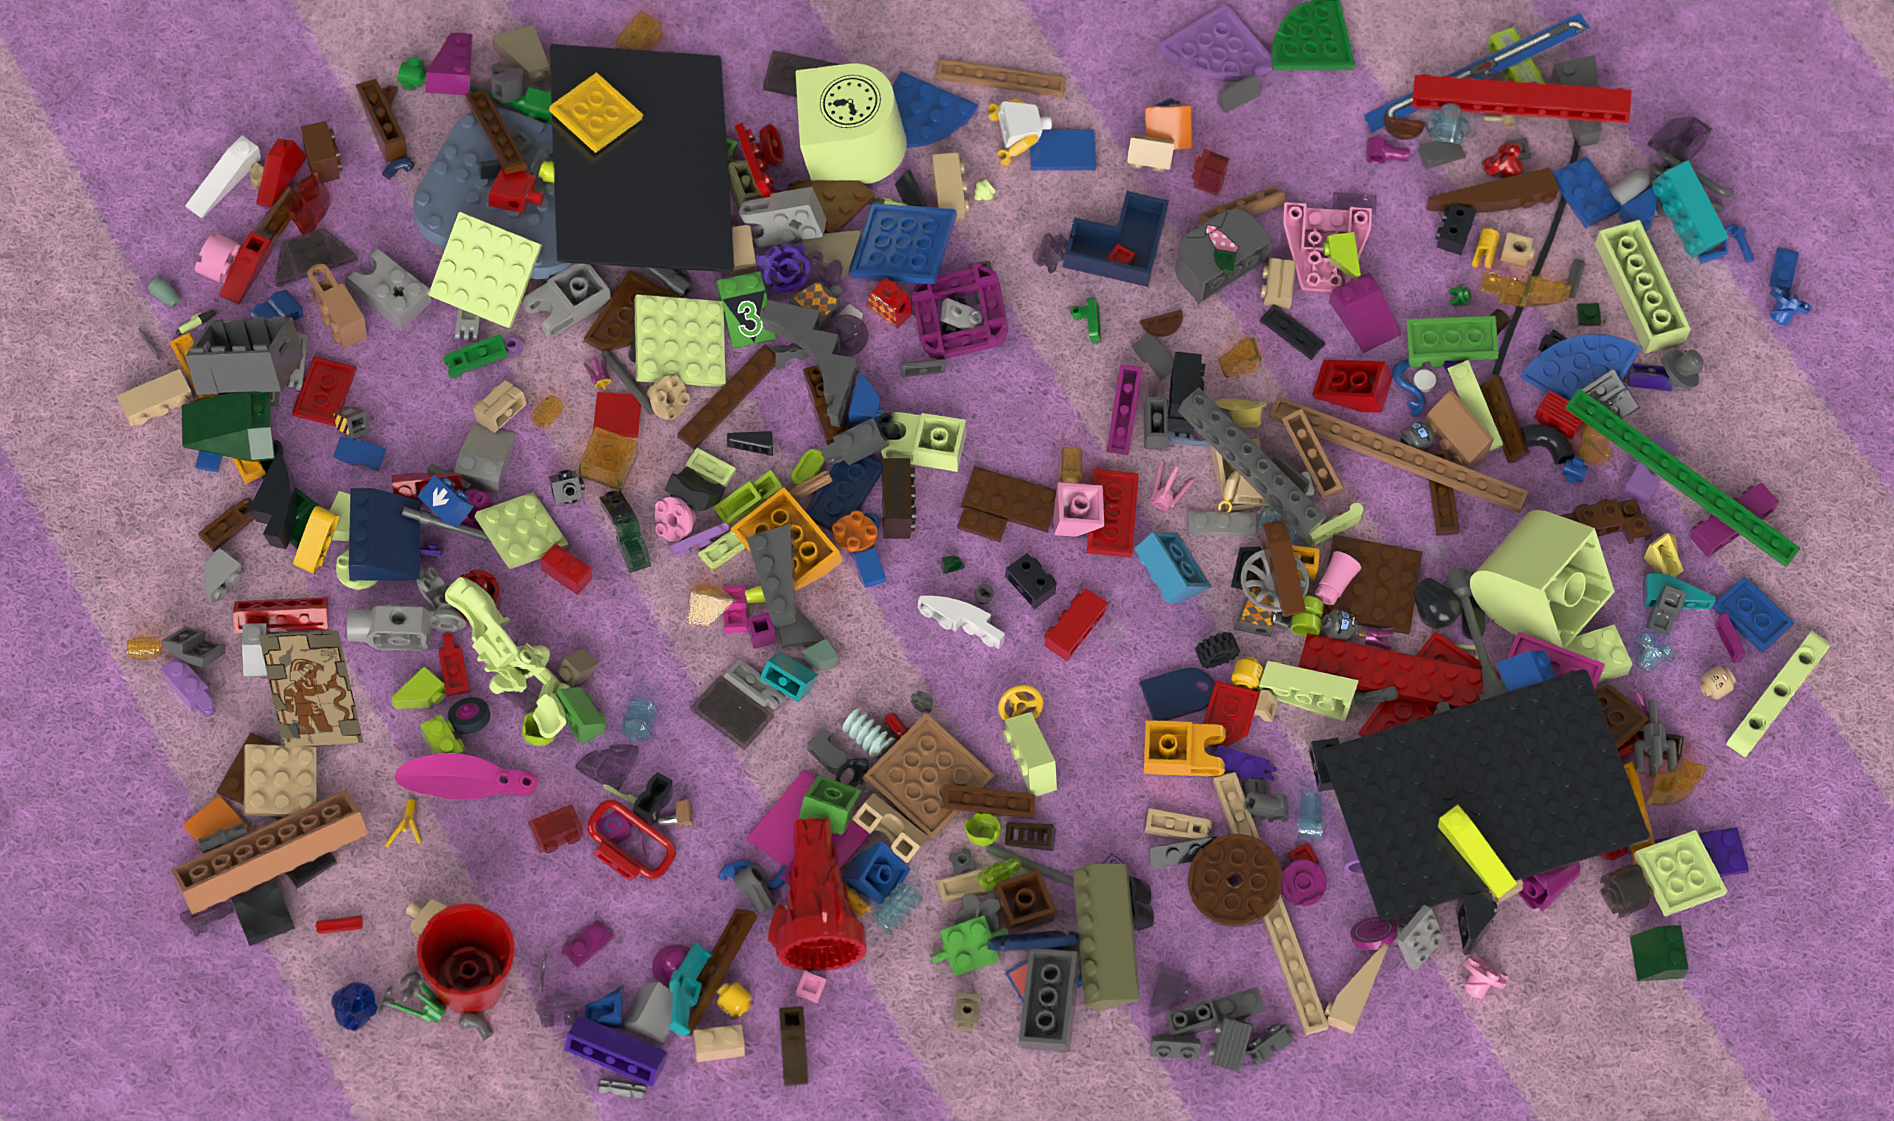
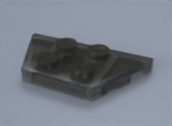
(308, 250)

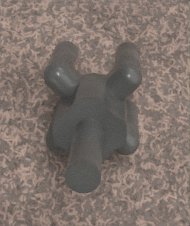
(1655, 744)

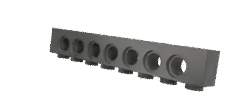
(1251, 463)

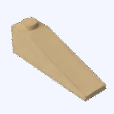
(1351, 1000)

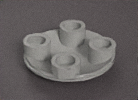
(432, 587)

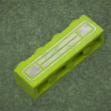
(1522, 71)

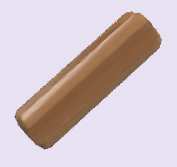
(810, 485)

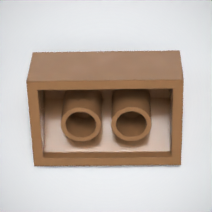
(1459, 431)

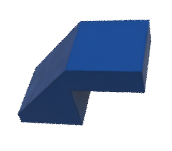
(869, 567)

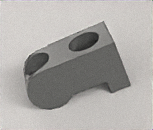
(826, 753)

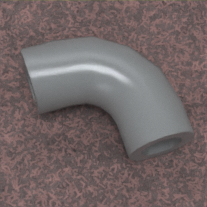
(1630, 186)

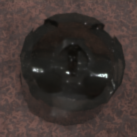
(1626, 890)

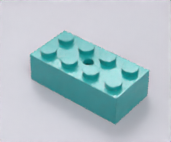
(1689, 209)

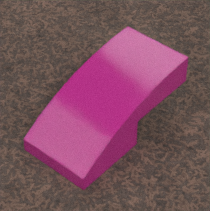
(736, 616)

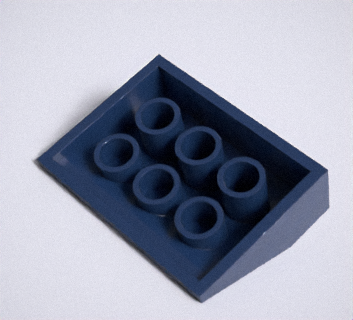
(381, 539)

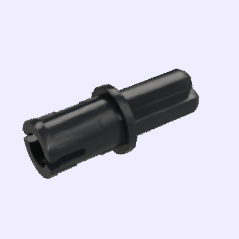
(888, 426)

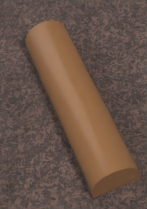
(1253, 203)

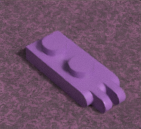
(701, 539)

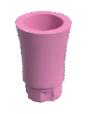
(1337, 577)

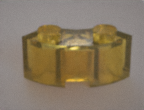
(1677, 785)

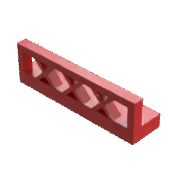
(282, 614)

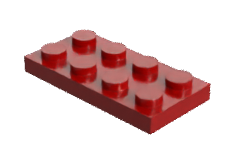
(756, 163)
(1119, 514)

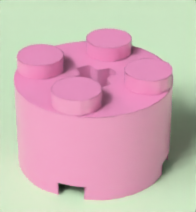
(217, 257)

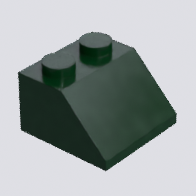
(1659, 954)

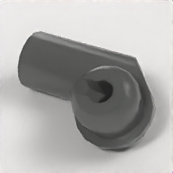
(478, 1021)

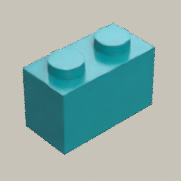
(788, 676)

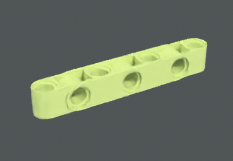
(1770, 703)

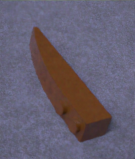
(1501, 194)

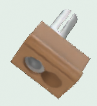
(683, 815)

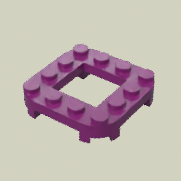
(965, 341)

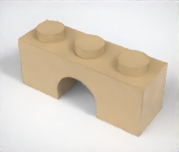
(879, 816)

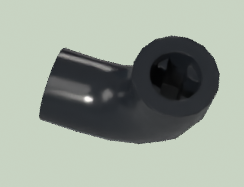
(1551, 439)

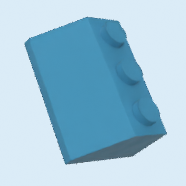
(1171, 566)

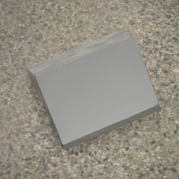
(650, 1011)

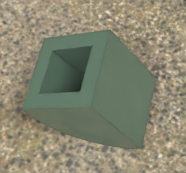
(820, 656)

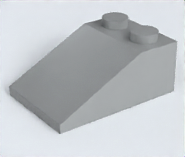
(485, 457)

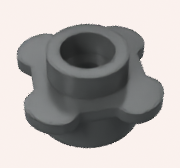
(922, 701)
(960, 867)

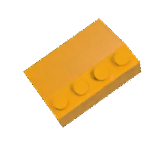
(813, 550)

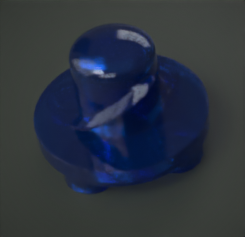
(354, 1005)

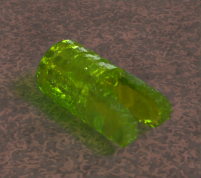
(1001, 871)

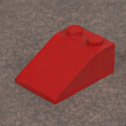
(1354, 384)

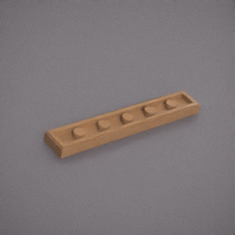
(1000, 78)

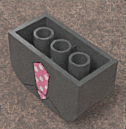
(1229, 231)

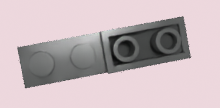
(1206, 1014)

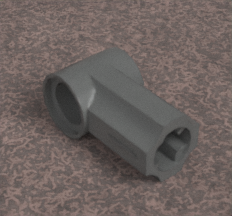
(1270, 806)
(753, 884)

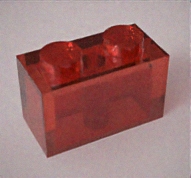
(1210, 172)
(556, 829)

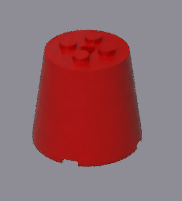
(463, 942)

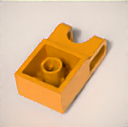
(1187, 748)

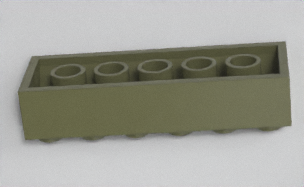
(1106, 936)

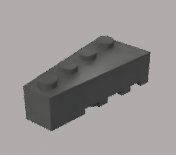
(1583, 73)
(774, 564)

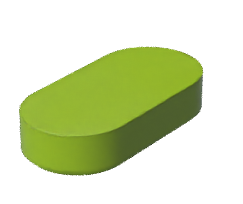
(808, 466)

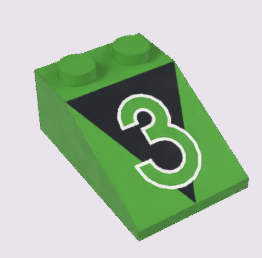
(742, 305)

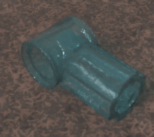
(1310, 819)

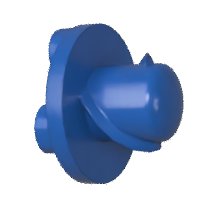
(1787, 306)

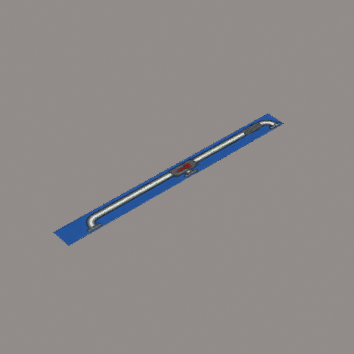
(1489, 65)

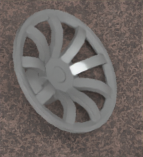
(1266, 582)

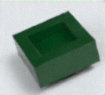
(1588, 314)

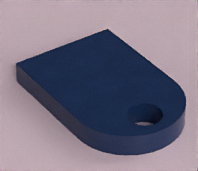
(1175, 693)

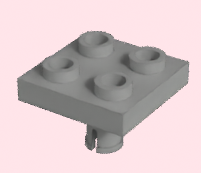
(1419, 937)

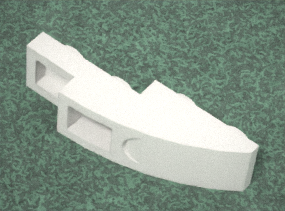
(953, 613)

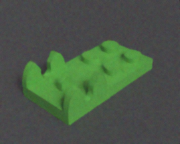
(1451, 340)

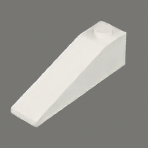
(224, 176)

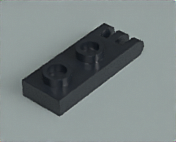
(616, 507)

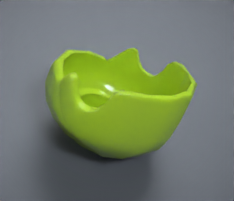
(531, 733)
(990, 826)

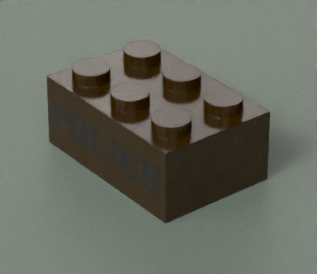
(898, 498)

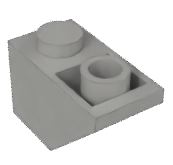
(220, 573)

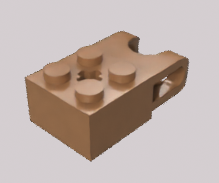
(337, 305)

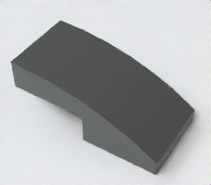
(1154, 354)
(1665, 609)

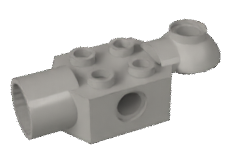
(401, 627)

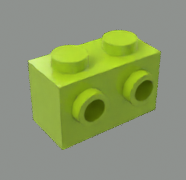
(439, 736)

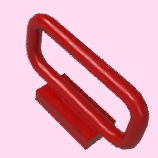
(619, 859)

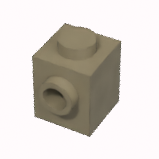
(577, 667)

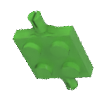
(966, 945)

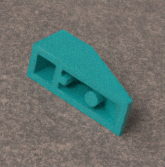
(1694, 599)

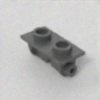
(1276, 1036)
(1185, 1048)

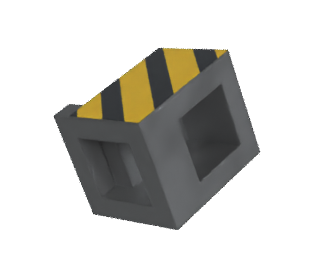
(352, 422)

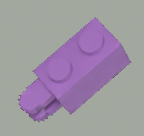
(188, 686)

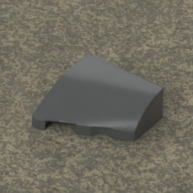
(799, 633)

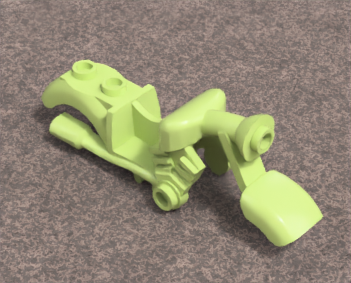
(503, 656)

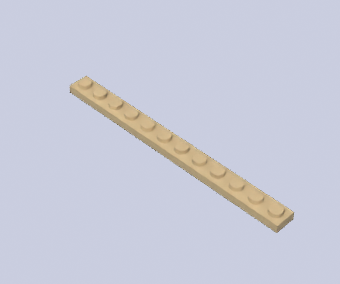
(1277, 920)

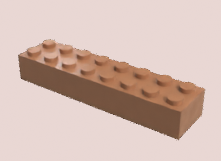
(269, 852)

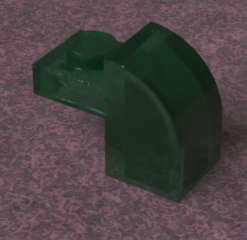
(632, 545)

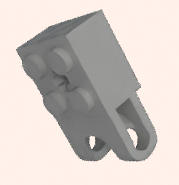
(785, 217)
(390, 290)
(568, 298)

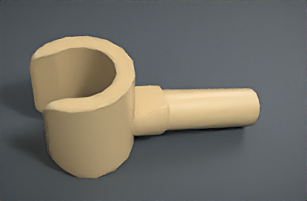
(1508, 120)

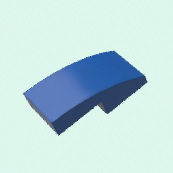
(359, 451)

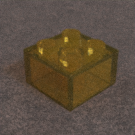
(608, 459)

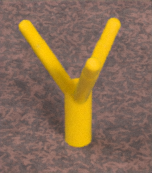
(408, 819)

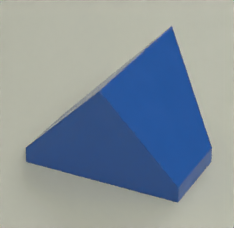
(607, 1010)

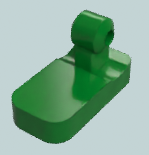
(1091, 312)

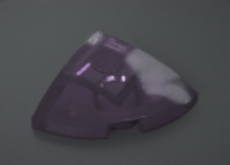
(607, 761)

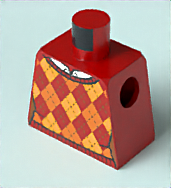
(887, 300)

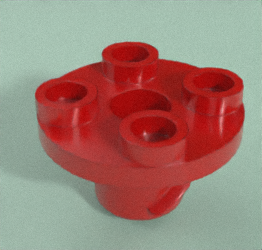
(1504, 161)

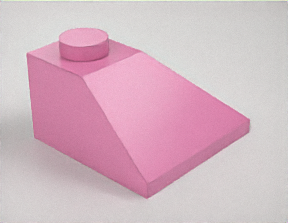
(1078, 509)

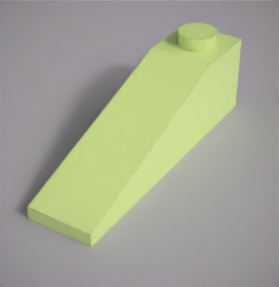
(1473, 399)

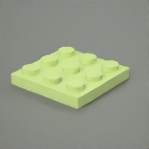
(520, 529)
(1680, 873)

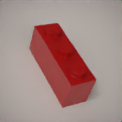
(1075, 624)

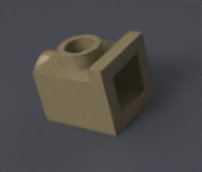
(966, 1001)

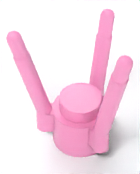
(1163, 498)

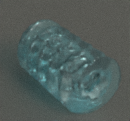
(895, 906)

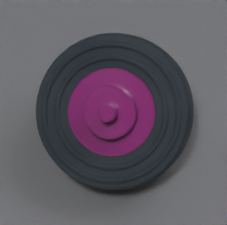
(469, 715)

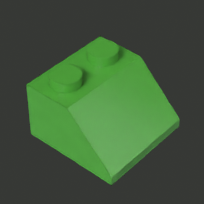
(581, 714)
(831, 800)

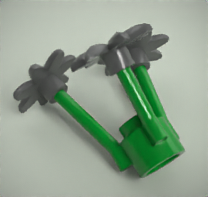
(433, 1008)

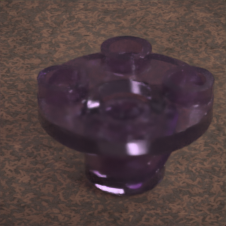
(851, 333)

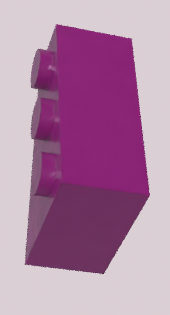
(451, 67)

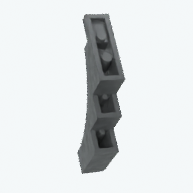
(802, 328)

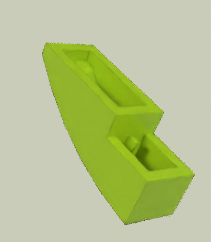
(748, 497)

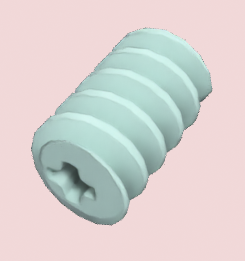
(866, 734)

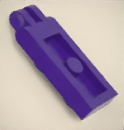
(1244, 764)

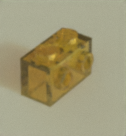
(640, 33)

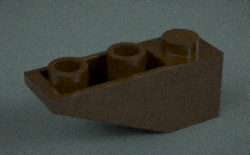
(793, 1045)

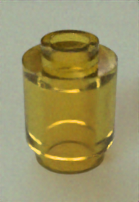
(547, 412)
(144, 648)

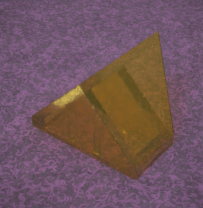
(1242, 358)
(707, 604)

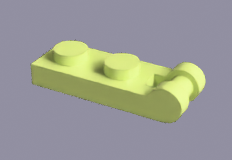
(1336, 525)

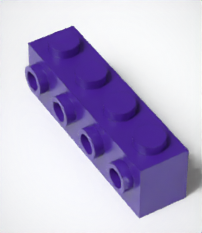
(618, 1049)

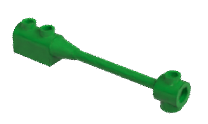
(533, 104)

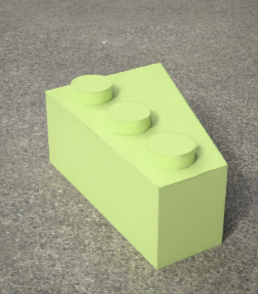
(1031, 754)

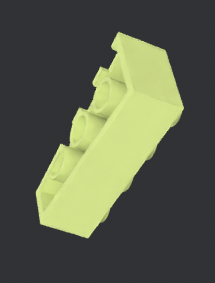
(1309, 689)

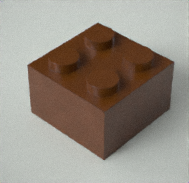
(321, 151)
(1024, 902)

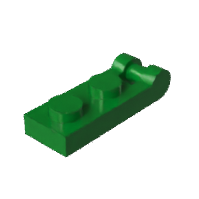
(475, 356)

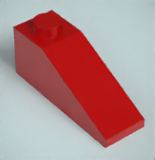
(279, 170)

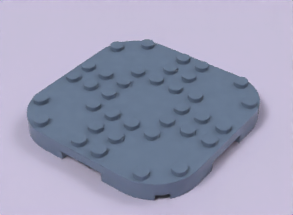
(456, 187)

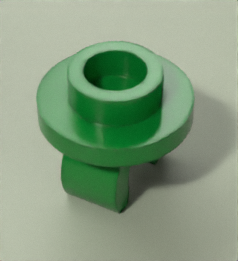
(1463, 295)

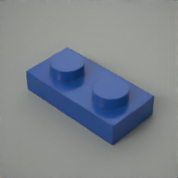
(1784, 268)

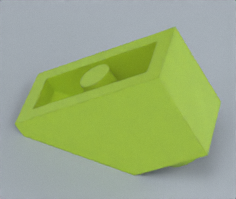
(1343, 253)
(419, 692)

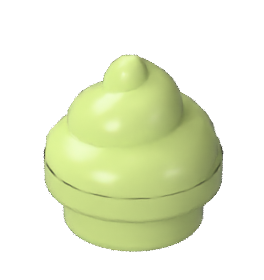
(984, 191)

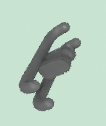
(1718, 207)

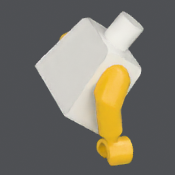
(1019, 126)

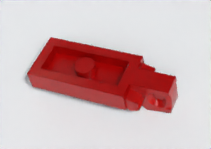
(453, 667)

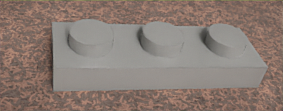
(1222, 523)

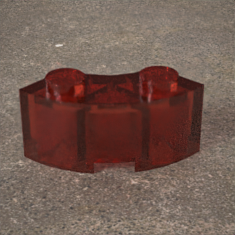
(309, 204)

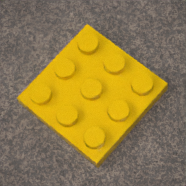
(595, 112)

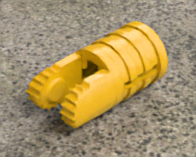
(1486, 246)

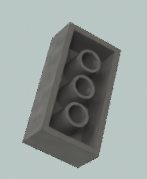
(1049, 1000)

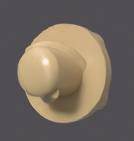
(668, 397)

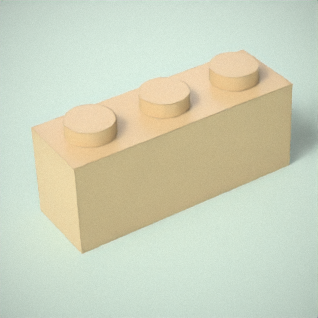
(949, 183)
(155, 398)

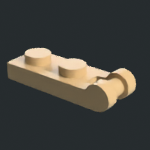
(1176, 825)

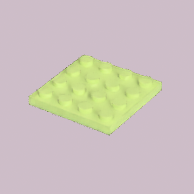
(485, 269)
(680, 340)

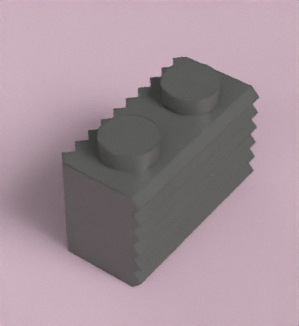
(1156, 423)
(1231, 1043)

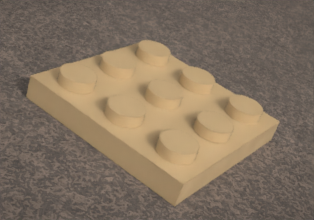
(278, 779)

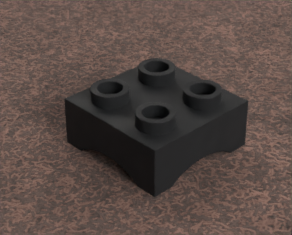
(694, 490)
(262, 913)

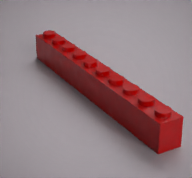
(1523, 98)

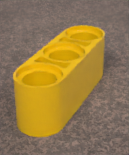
(316, 539)

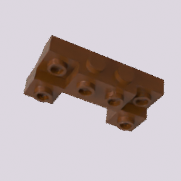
(1612, 517)

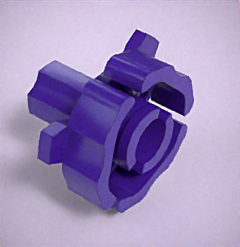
(784, 266)

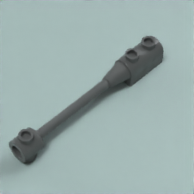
(1459, 585)

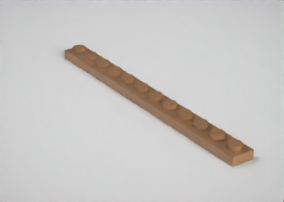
(1406, 457)

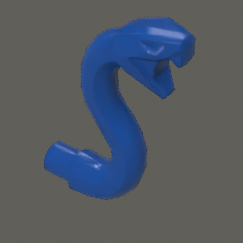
(1418, 405)
(731, 868)

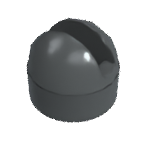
(980, 591)

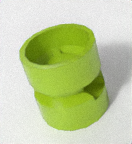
(1310, 620)

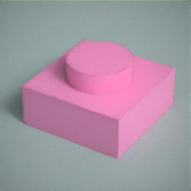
(811, 987)

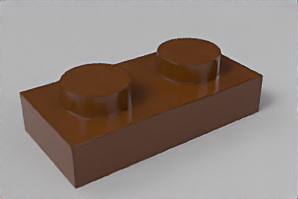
(982, 524)

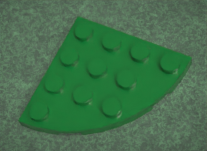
(1313, 39)

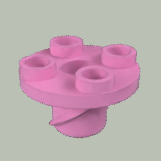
(674, 519)
(1482, 976)

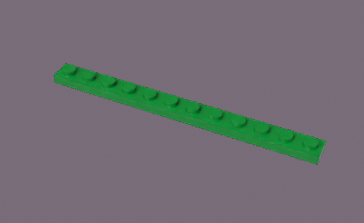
(1682, 478)

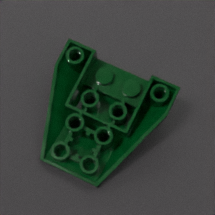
(230, 425)

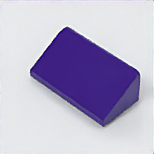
(1648, 377)

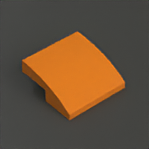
(1170, 123)

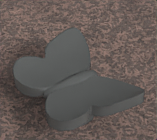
(974, 908)

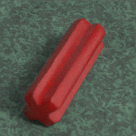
(339, 924)

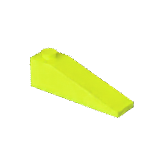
(1476, 851)

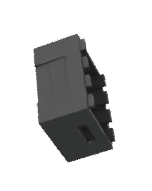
(244, 355)

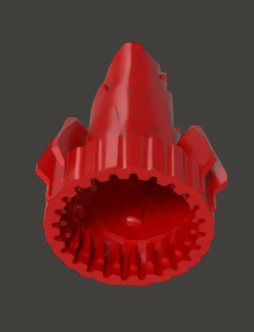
(818, 924)

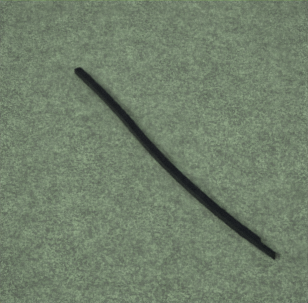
(1496, 371)

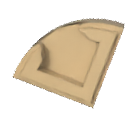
(256, 174)

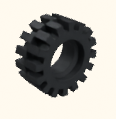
(1217, 650)

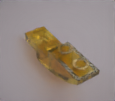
(1531, 293)

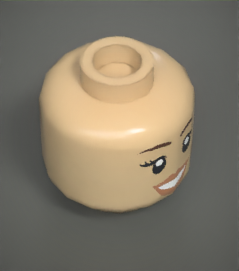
(1717, 682)

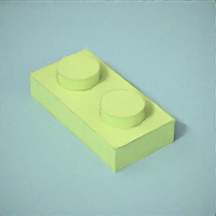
(711, 468)

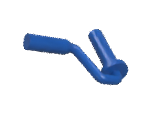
(1739, 234)

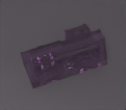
(198, 922)

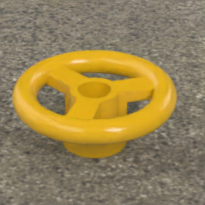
(1016, 695)

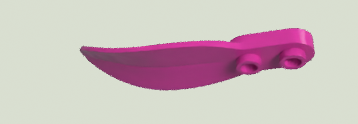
(461, 777)

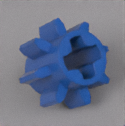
(1575, 470)

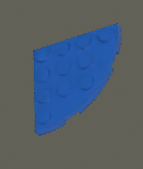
(929, 111)
(1580, 362)

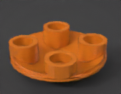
(855, 532)

